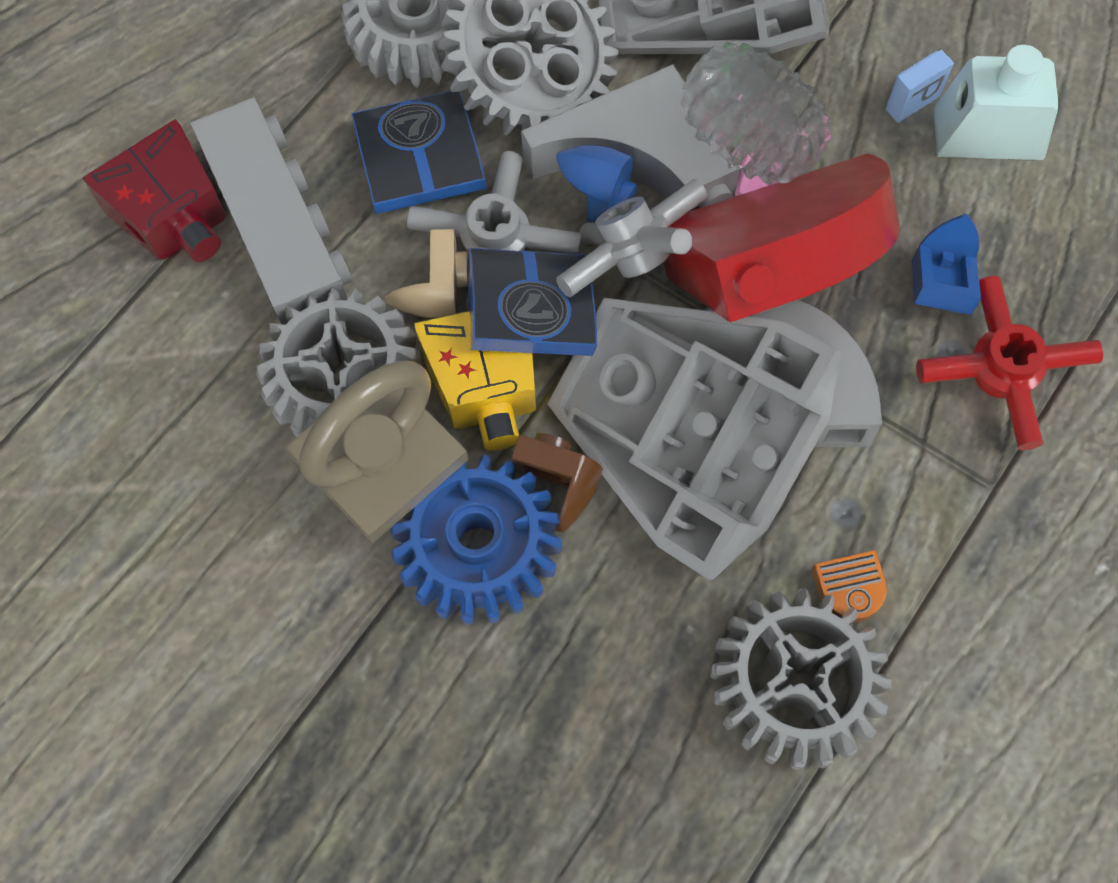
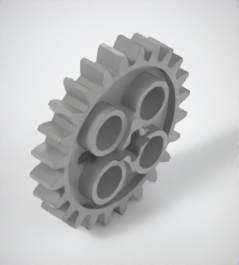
(528, 52)

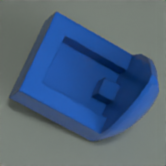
(600, 174)
(947, 267)

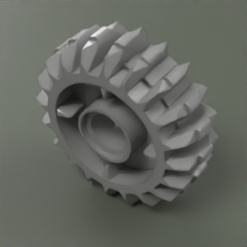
(397, 37)

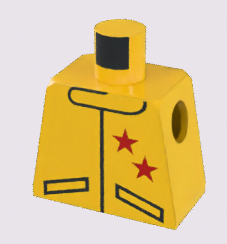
(477, 384)

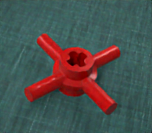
(1009, 362)

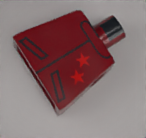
(161, 195)

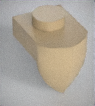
(447, 274)

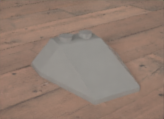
(701, 24)
(698, 421)

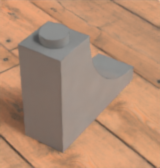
(642, 122)

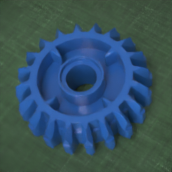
(483, 575)

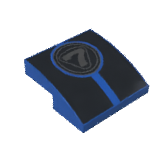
(418, 151)
(522, 307)

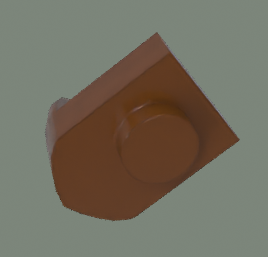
(554, 463)

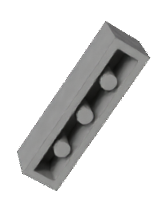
(269, 207)

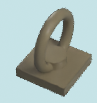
(378, 448)

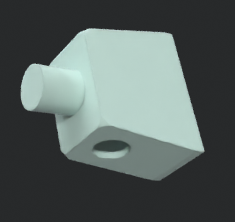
(999, 108)

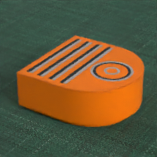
(853, 582)

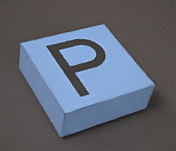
(919, 85)

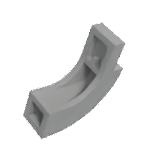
(856, 399)

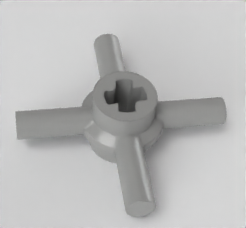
(499, 214)
(633, 237)

